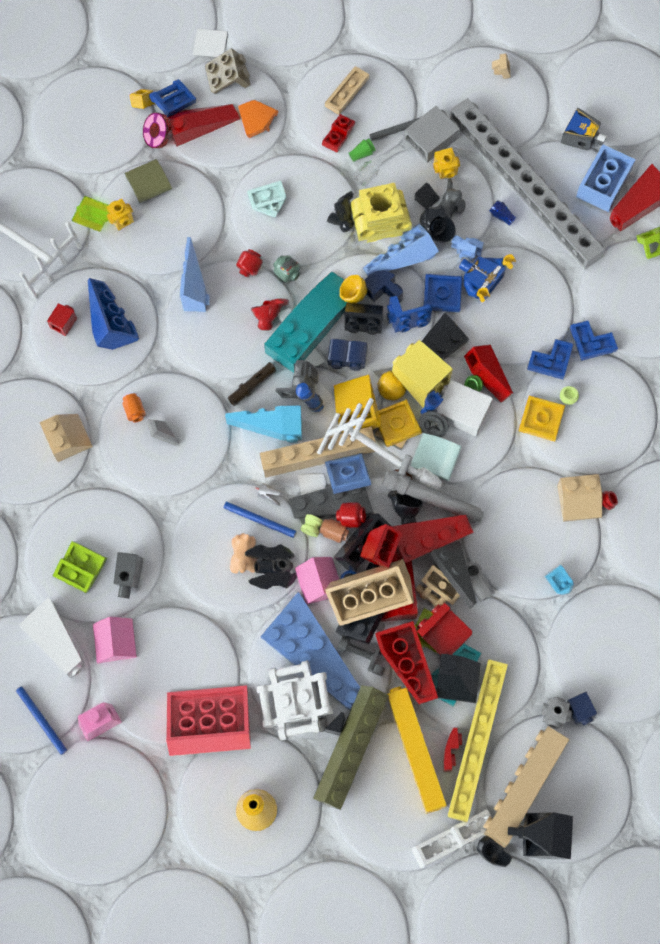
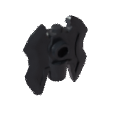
(274, 566)

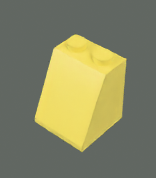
(421, 371)

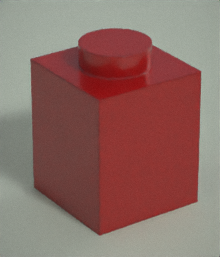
(62, 319)

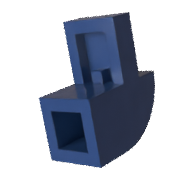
(383, 282)

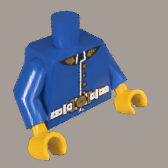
(484, 275)

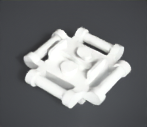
(295, 700)

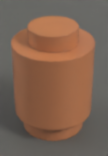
(334, 530)

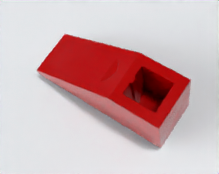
(485, 364)

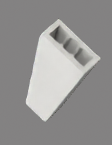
(51, 635)

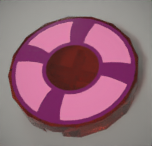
(156, 130)

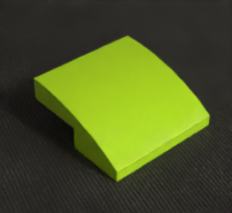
(79, 567)

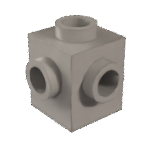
(553, 719)

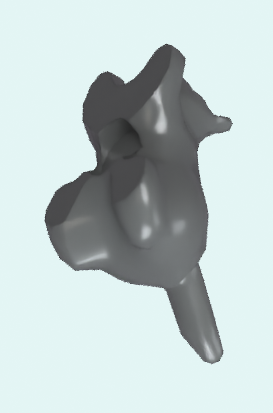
(452, 200)

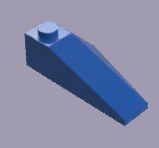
(107, 319)

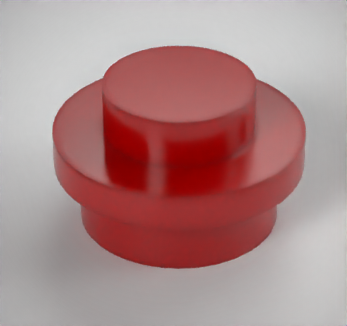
(609, 500)

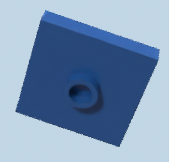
(443, 292)

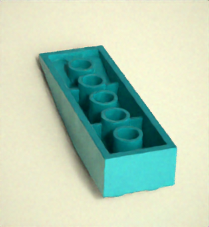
(307, 323)

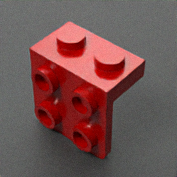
(444, 630)

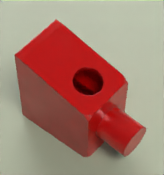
(381, 545)

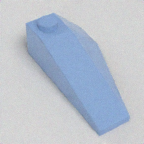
(413, 248)
(192, 287)

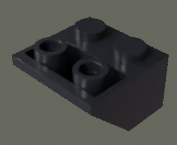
(363, 318)

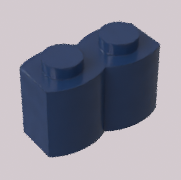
(347, 354)

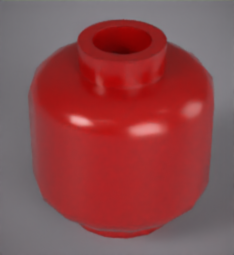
(249, 263)
(351, 515)

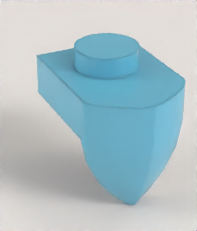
(560, 580)

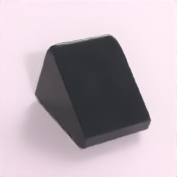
(426, 196)
(336, 725)

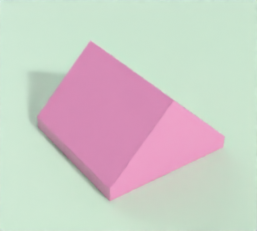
(315, 577)
(114, 639)

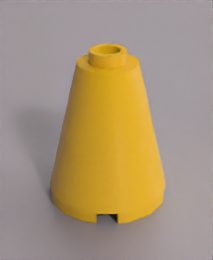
(262, 815)

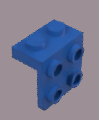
(408, 319)

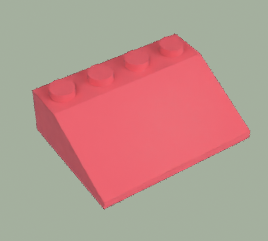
(208, 720)

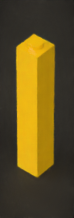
(416, 750)

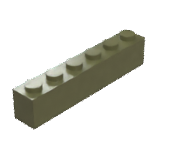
(351, 747)

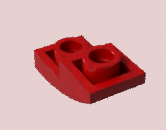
(339, 133)
(452, 744)

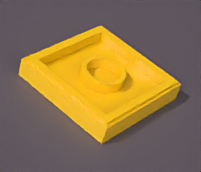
(541, 418)
(398, 423)

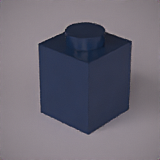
(582, 709)

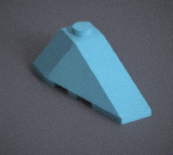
(282, 423)

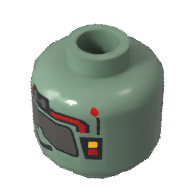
(286, 268)

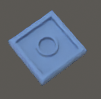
(347, 473)

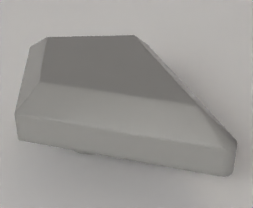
(161, 431)

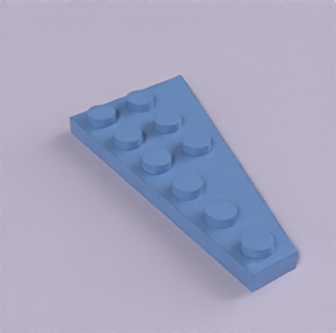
(301, 638)

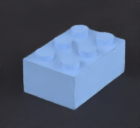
(605, 178)

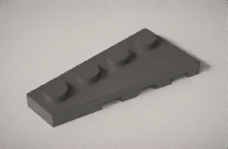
(326, 503)

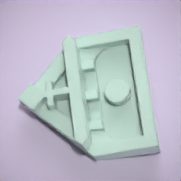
(268, 198)

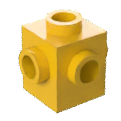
(446, 163)
(120, 214)

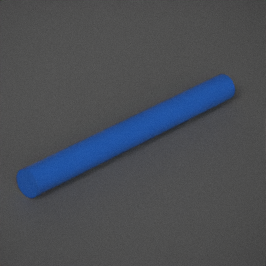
(259, 519)
(41, 720)

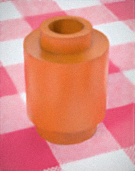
(133, 407)

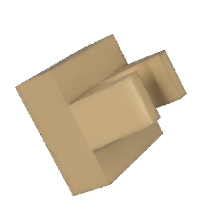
(502, 66)

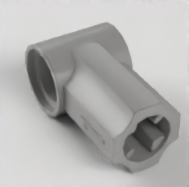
(479, 583)

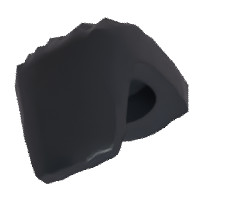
(492, 852)

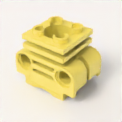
(380, 213)

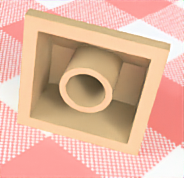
(65, 435)
(580, 497)

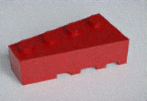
(429, 535)

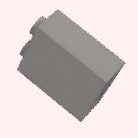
(431, 133)

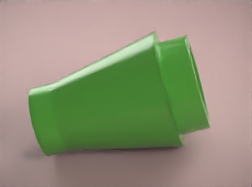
(362, 150)

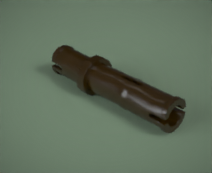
(246, 388)

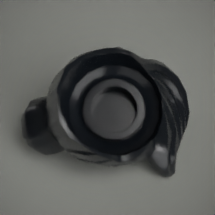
(342, 213)
(438, 224)
(405, 506)

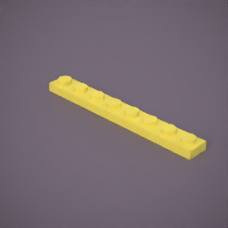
(477, 741)

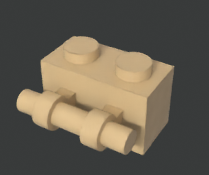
(438, 582)

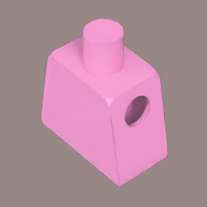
(98, 720)

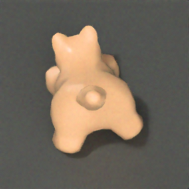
(239, 561)

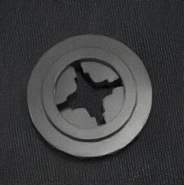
(437, 430)

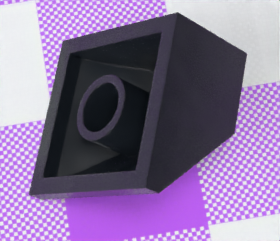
(458, 678)

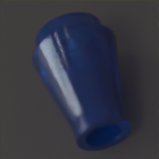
(501, 212)

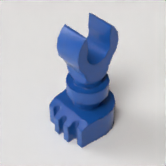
(432, 402)

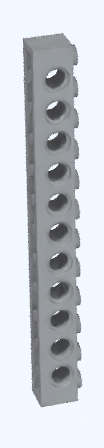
(526, 190)

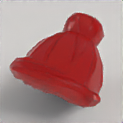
(268, 312)

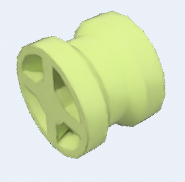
(311, 525)

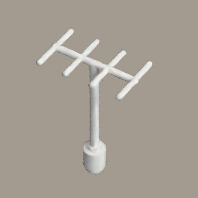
(40, 253)
(421, 475)

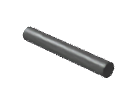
(388, 131)

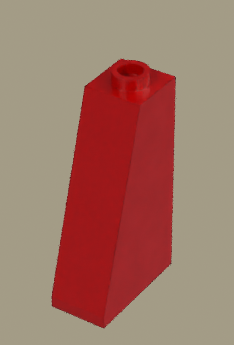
(639, 200)

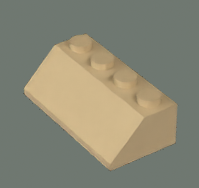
(370, 592)

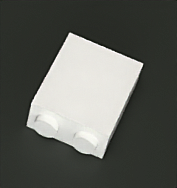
(464, 407)

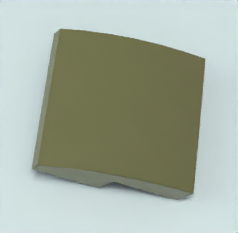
(148, 180)

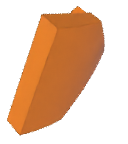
(256, 117)

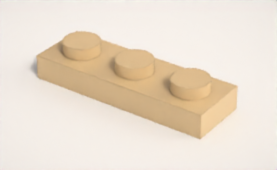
(347, 90)

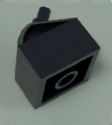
(545, 835)

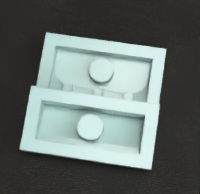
(436, 455)

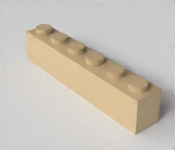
(305, 454)
(526, 786)

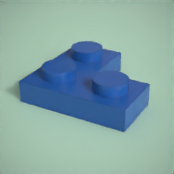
(591, 346)
(554, 364)

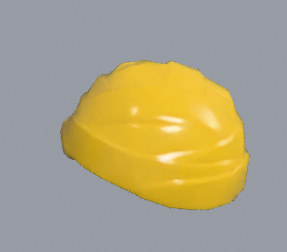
(353, 289)
(390, 387)

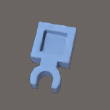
(478, 243)
(467, 250)

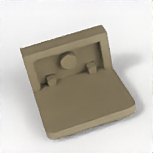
(227, 69)

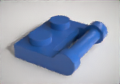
(174, 102)

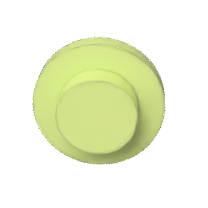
(569, 395)

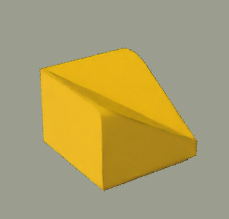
(141, 99)

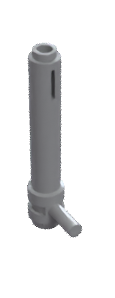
(405, 485)

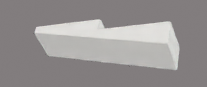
(450, 839)

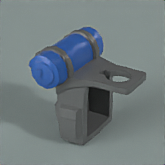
(303, 386)

